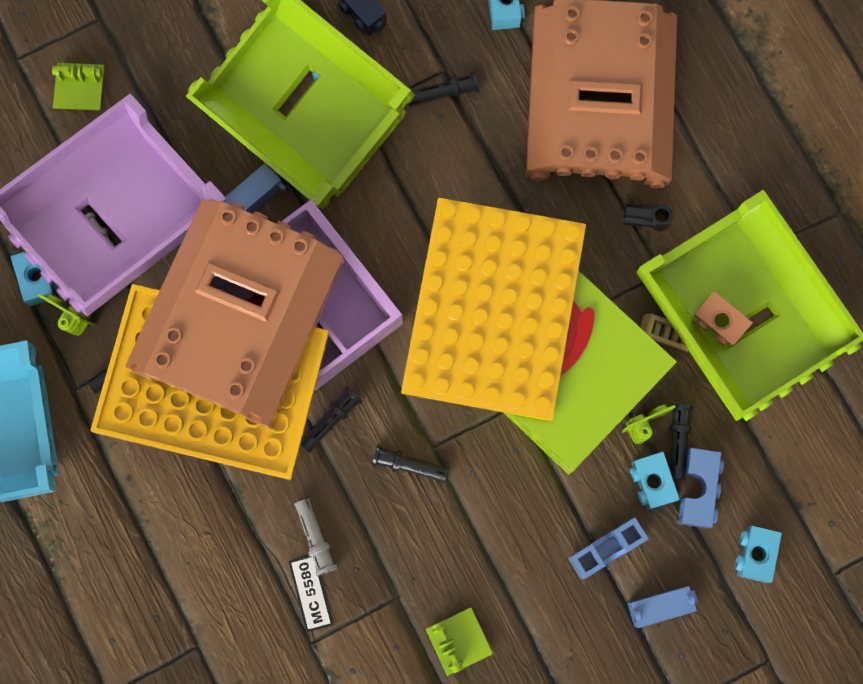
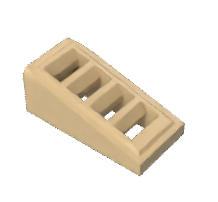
(647, 325)

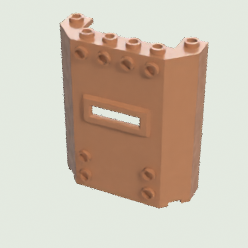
(602, 50)
(225, 345)

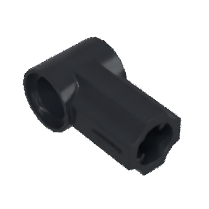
(644, 216)

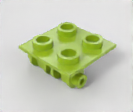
(78, 86)
(70, 320)
(639, 427)
(459, 641)

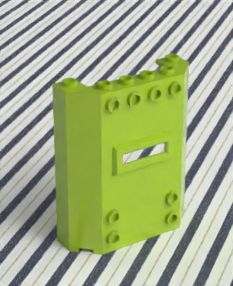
(333, 123)
(753, 265)

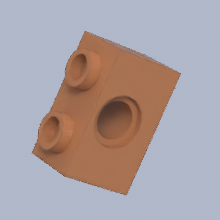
(715, 306)

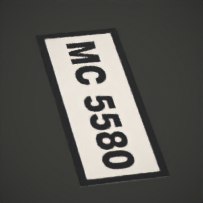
(310, 594)

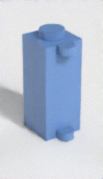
(256, 189)
(663, 606)

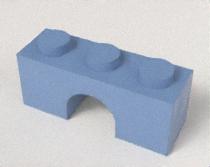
(706, 467)
(608, 548)

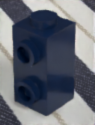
(366, 14)

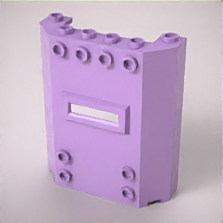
(128, 180)

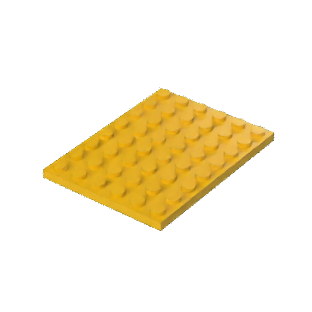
(494, 309)
(182, 423)

